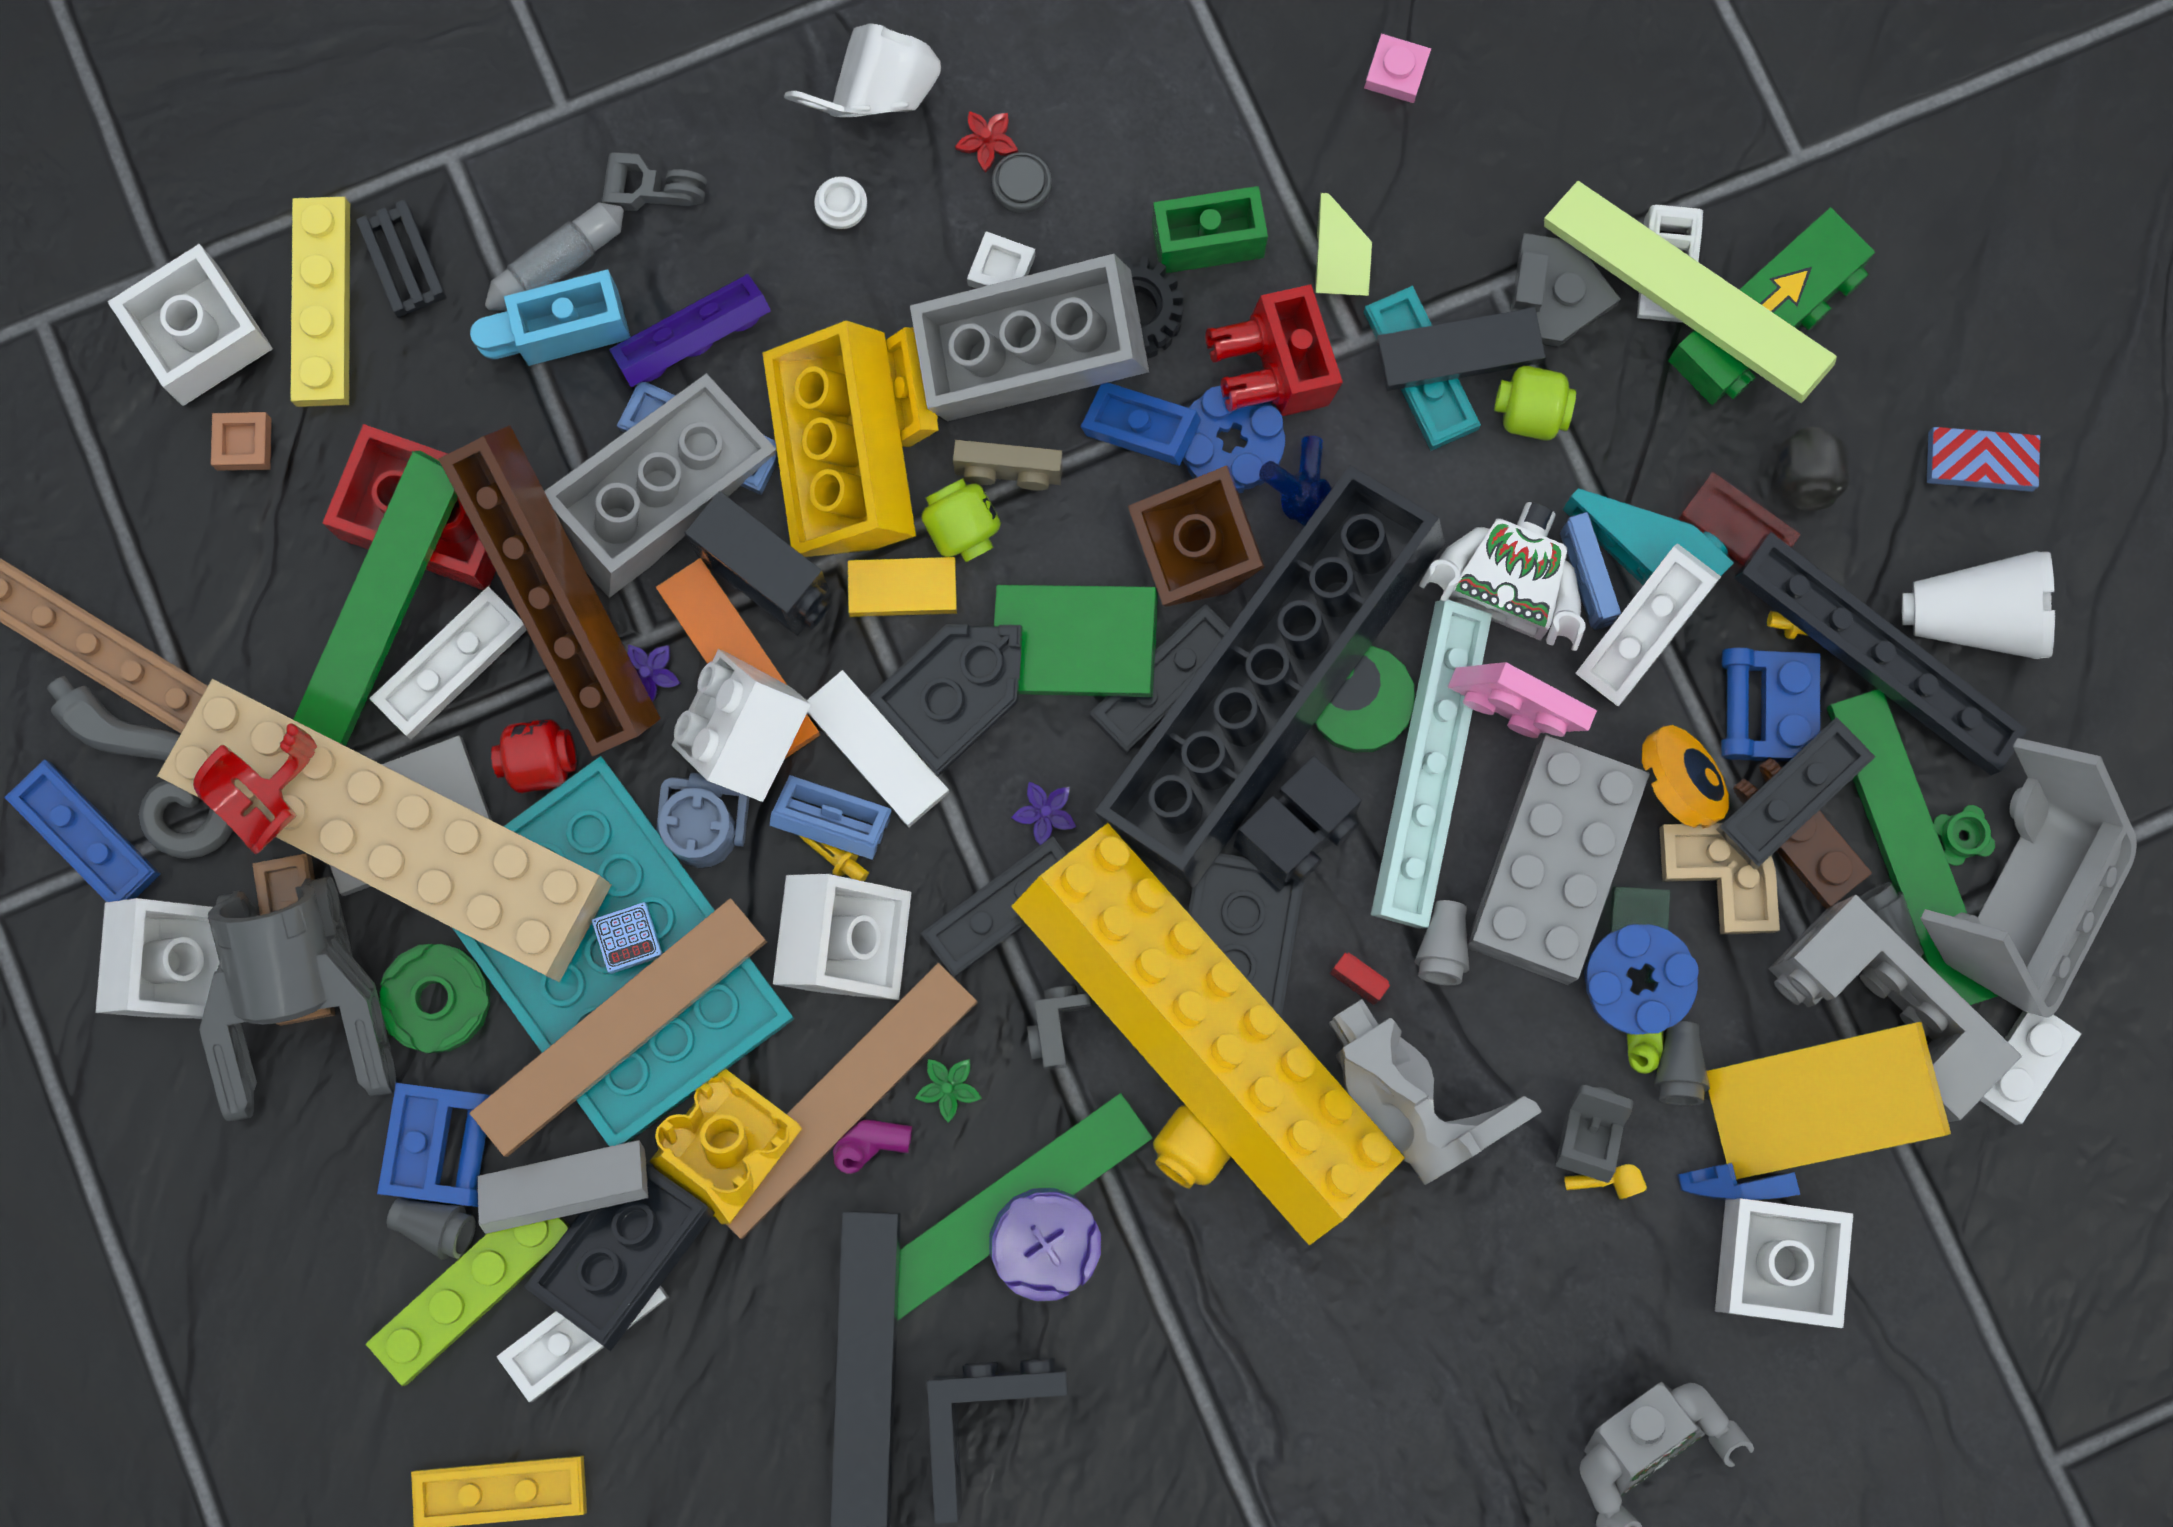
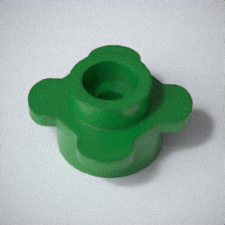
(1979, 835)

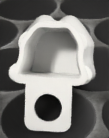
(879, 75)

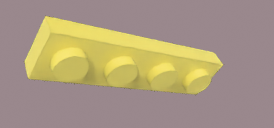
(320, 301)

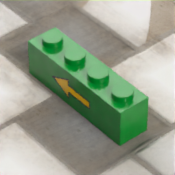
(1793, 287)

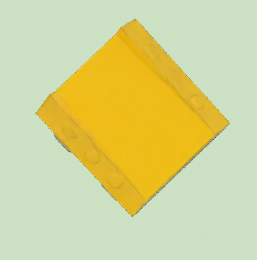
(723, 1144)

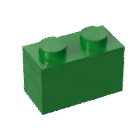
(1209, 229)

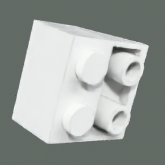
(739, 726)

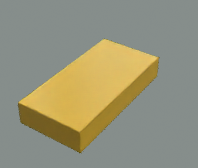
(902, 586)

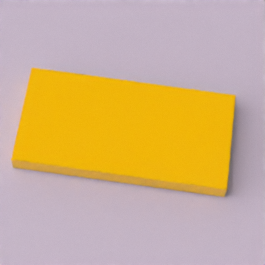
(1828, 1101)

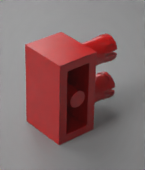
(1293, 348)

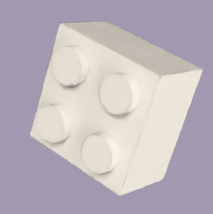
(190, 325)
(1784, 1262)

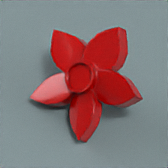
(987, 139)

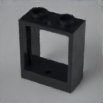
(760, 564)

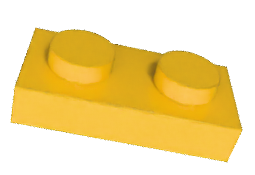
(913, 416)

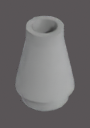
(1444, 946)

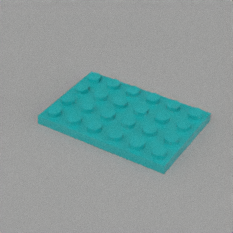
(605, 831)

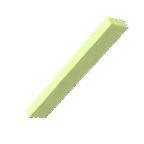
(1690, 291)

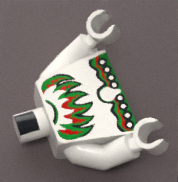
(1514, 576)

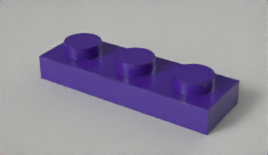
(690, 330)

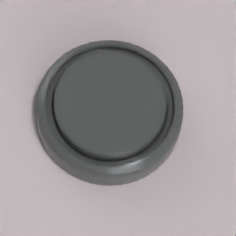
(1021, 182)

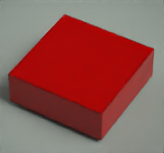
(1360, 978)

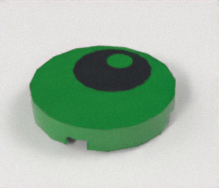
(1369, 705)

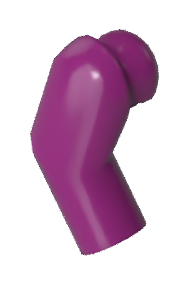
(866, 1140)

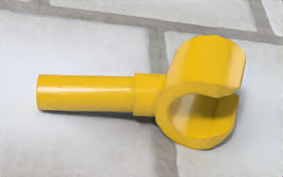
(1626, 1180)

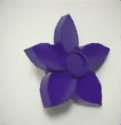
(651, 668)
(1045, 812)

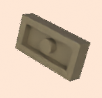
(1028, 466)

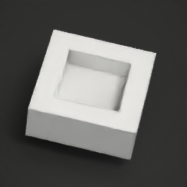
(999, 261)

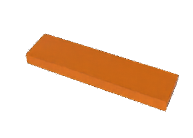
(716, 625)

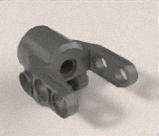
(280, 971)

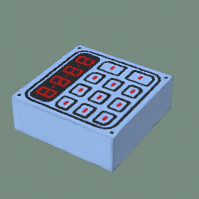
(627, 937)

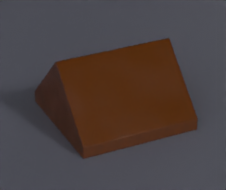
(1197, 538)

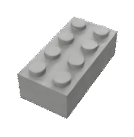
(1029, 338)
(1557, 860)

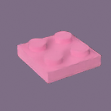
(1522, 699)

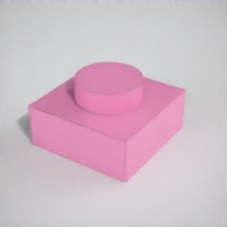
(1397, 68)

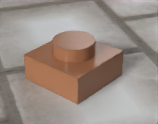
(241, 441)

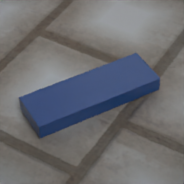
(81, 834)

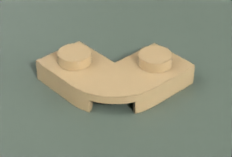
(1744, 895)

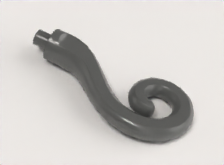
(95, 726)

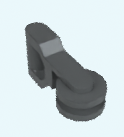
(682, 186)

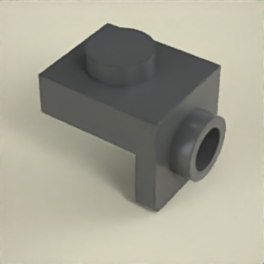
(1046, 1037)
(1593, 1132)

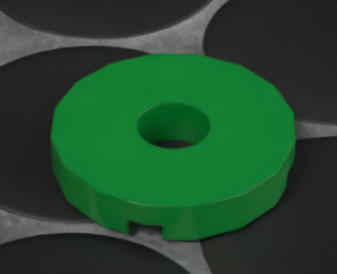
(460, 1017)

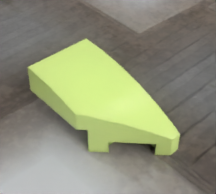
(1341, 252)

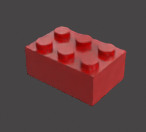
(367, 490)

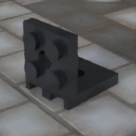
(978, 1383)

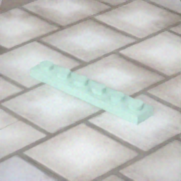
(1430, 768)

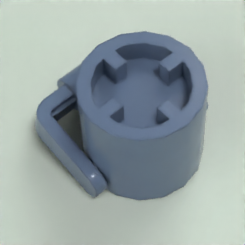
(697, 822)

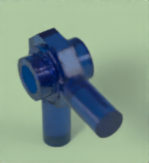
(1304, 490)

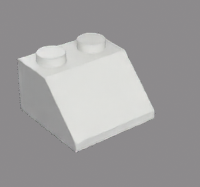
(842, 936)
(155, 959)

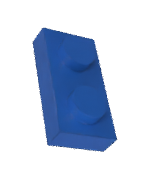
(1141, 423)

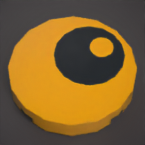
(1686, 777)

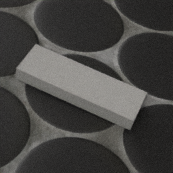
(562, 1187)

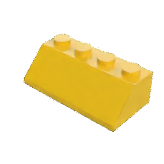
(838, 441)

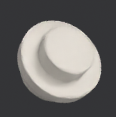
(840, 203)

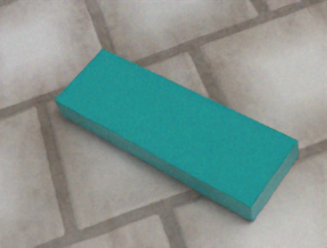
(1438, 407)

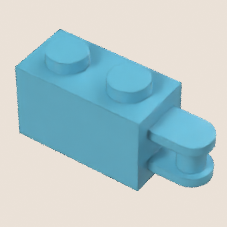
(555, 320)

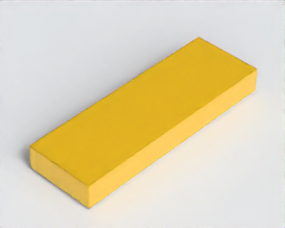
(499, 1492)

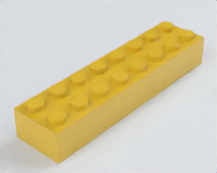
(1208, 1033)

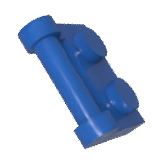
(1787, 703)
(419, 1141)

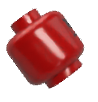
(534, 755)

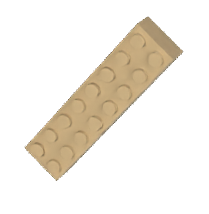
(403, 836)

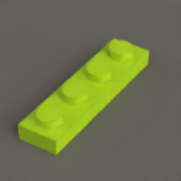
(462, 1296)

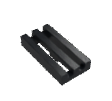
(385, 221)

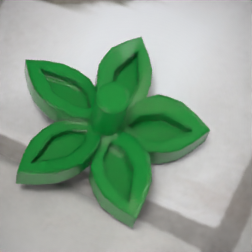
(948, 1087)

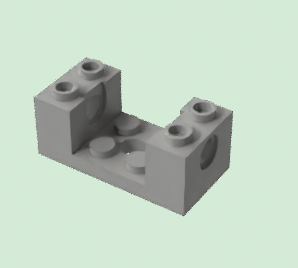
(1853, 939)

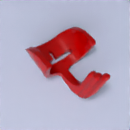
(217, 788)

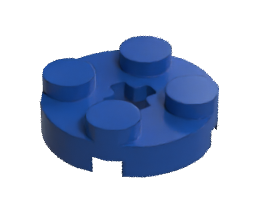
(1259, 426)
(1672, 971)

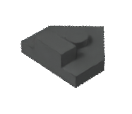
(1560, 286)

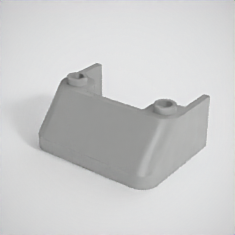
(2053, 887)

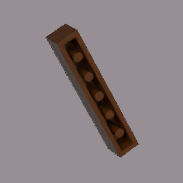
(550, 590)

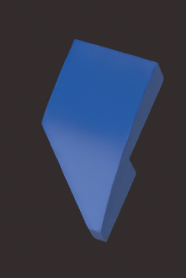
(1721, 1184)

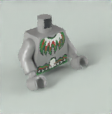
(1647, 1438)

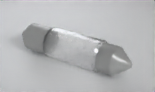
(557, 254)

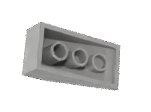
(654, 482)

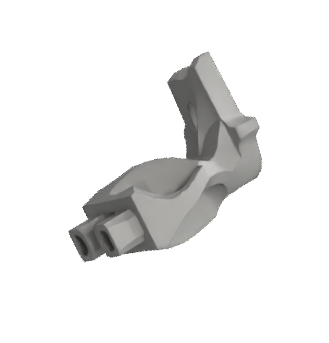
(1397, 1091)

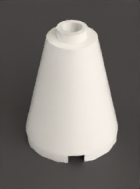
(1988, 606)

